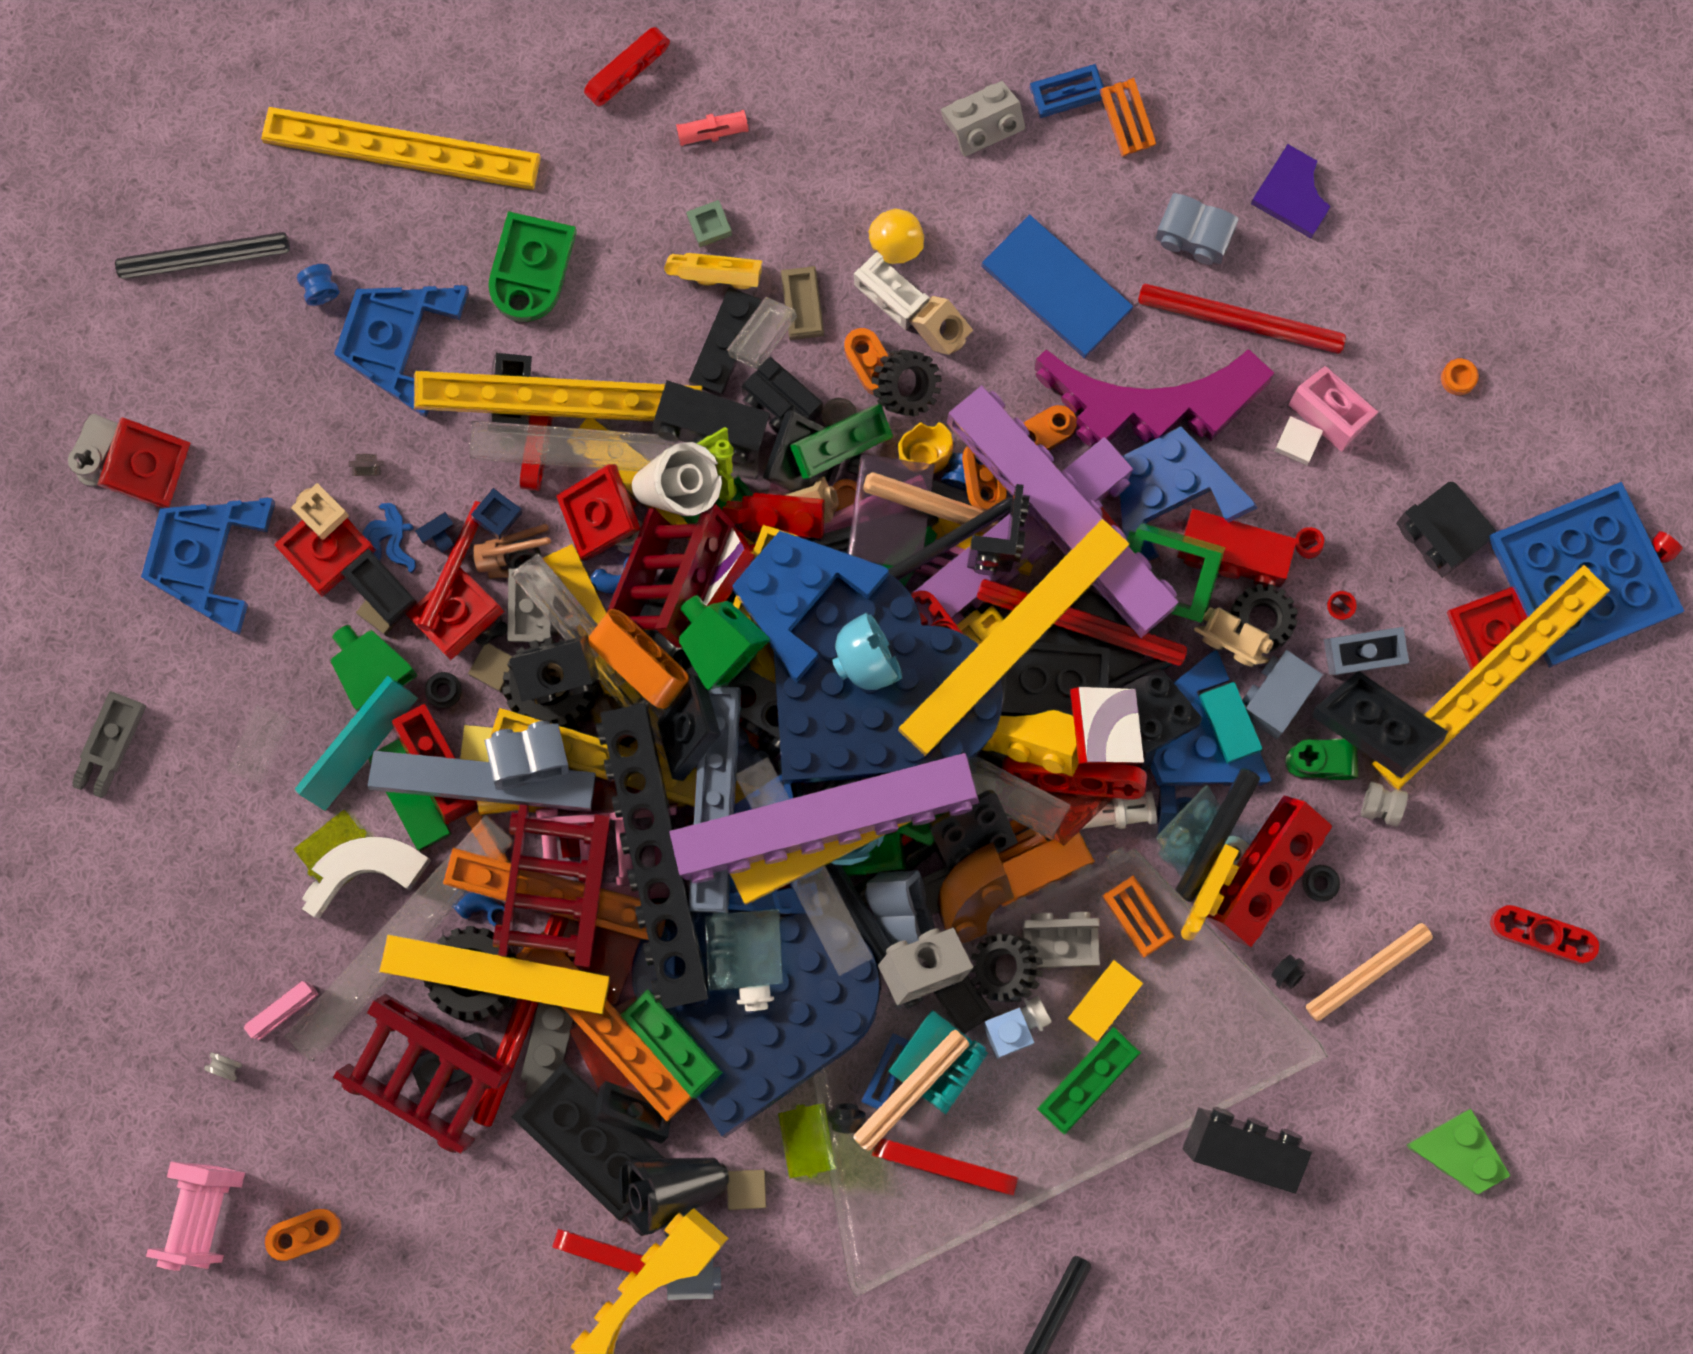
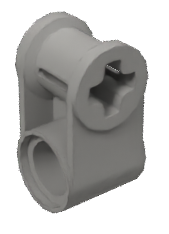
(92, 449)

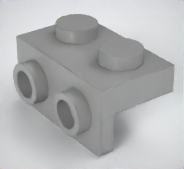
(984, 118)
(524, 617)
(1064, 941)

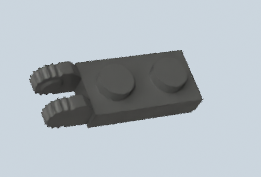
(108, 741)

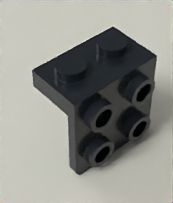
(1446, 528)
(999, 554)
(1162, 713)
(965, 833)

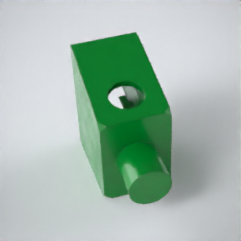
(719, 641)
(366, 663)

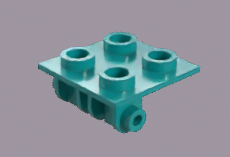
(955, 1078)

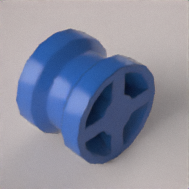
(317, 284)
(955, 476)

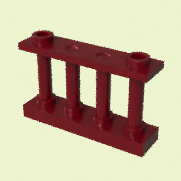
(693, 575)
(582, 908)
(453, 1054)

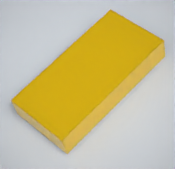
(1105, 1001)

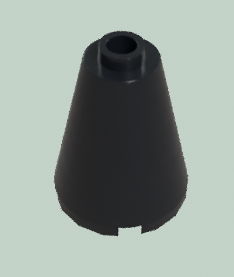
(668, 1186)

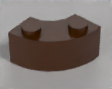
(973, 893)

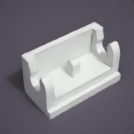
(889, 290)

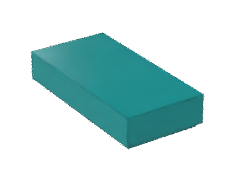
(1230, 722)

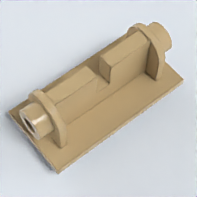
(1221, 633)

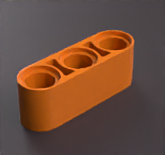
(638, 658)
(1045, 864)

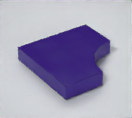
(1291, 194)

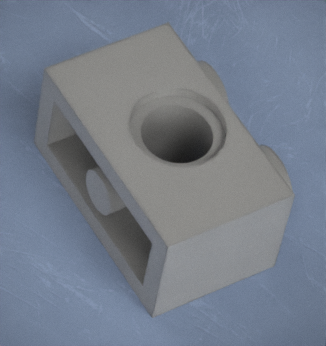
(911, 980)

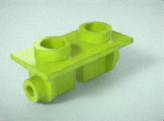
(720, 448)

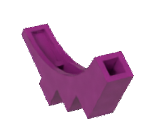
(1155, 412)

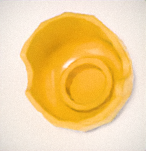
(896, 236)
(927, 445)

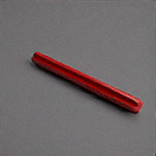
(1242, 318)
(1091, 625)
(513, 1040)

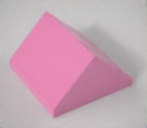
(1332, 407)

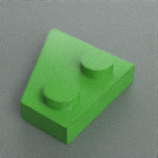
(1462, 1152)

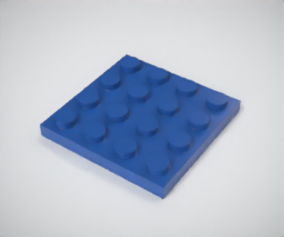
(1613, 545)

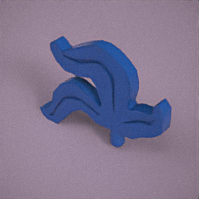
(394, 526)

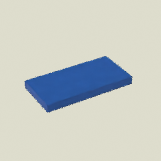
(1057, 286)

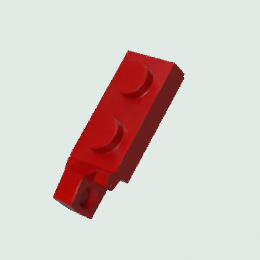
(786, 513)

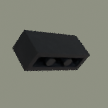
(694, 415)
(1247, 1149)

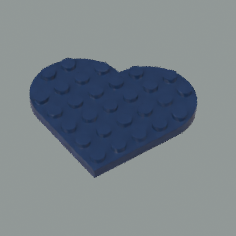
(852, 733)
(778, 1048)

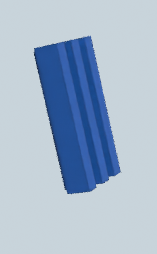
(1070, 103)
(878, 1073)

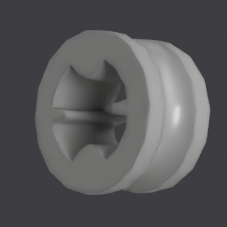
(223, 1066)

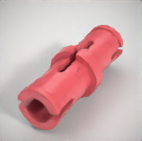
(712, 127)

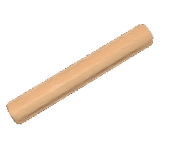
(921, 499)
(1369, 972)
(911, 1090)

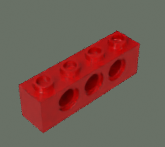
(1269, 869)

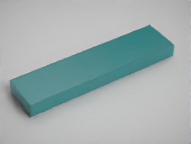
(355, 743)

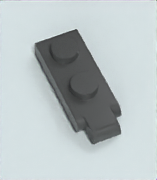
(546, 1046)

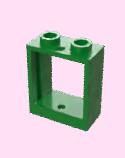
(1213, 557)

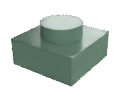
(709, 223)

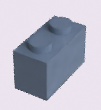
(1366, 651)
(1281, 693)

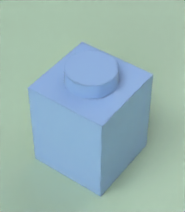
(1008, 1033)

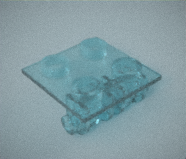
(1185, 832)
(744, 949)

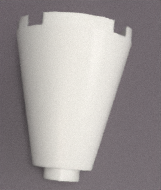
(679, 480)

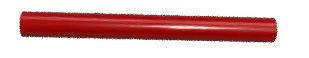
(449, 572)

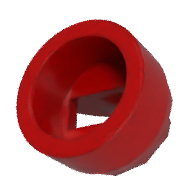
(1307, 537)
(1666, 546)
(1345, 597)

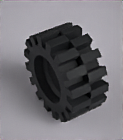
(924, 385)
(1275, 601)
(986, 968)

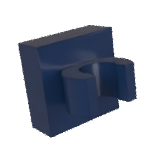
(496, 513)
(436, 530)
(1169, 806)

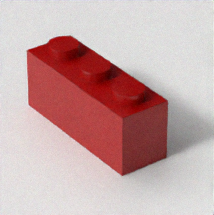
(1248, 550)
(422, 737)

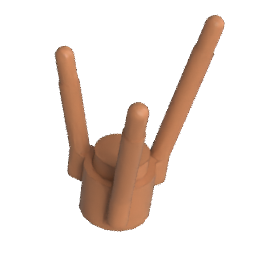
(491, 554)

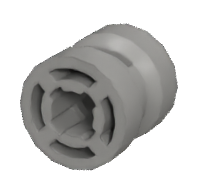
(1384, 804)

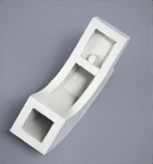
(358, 857)

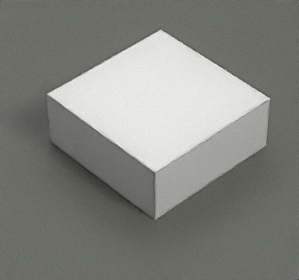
(1298, 440)

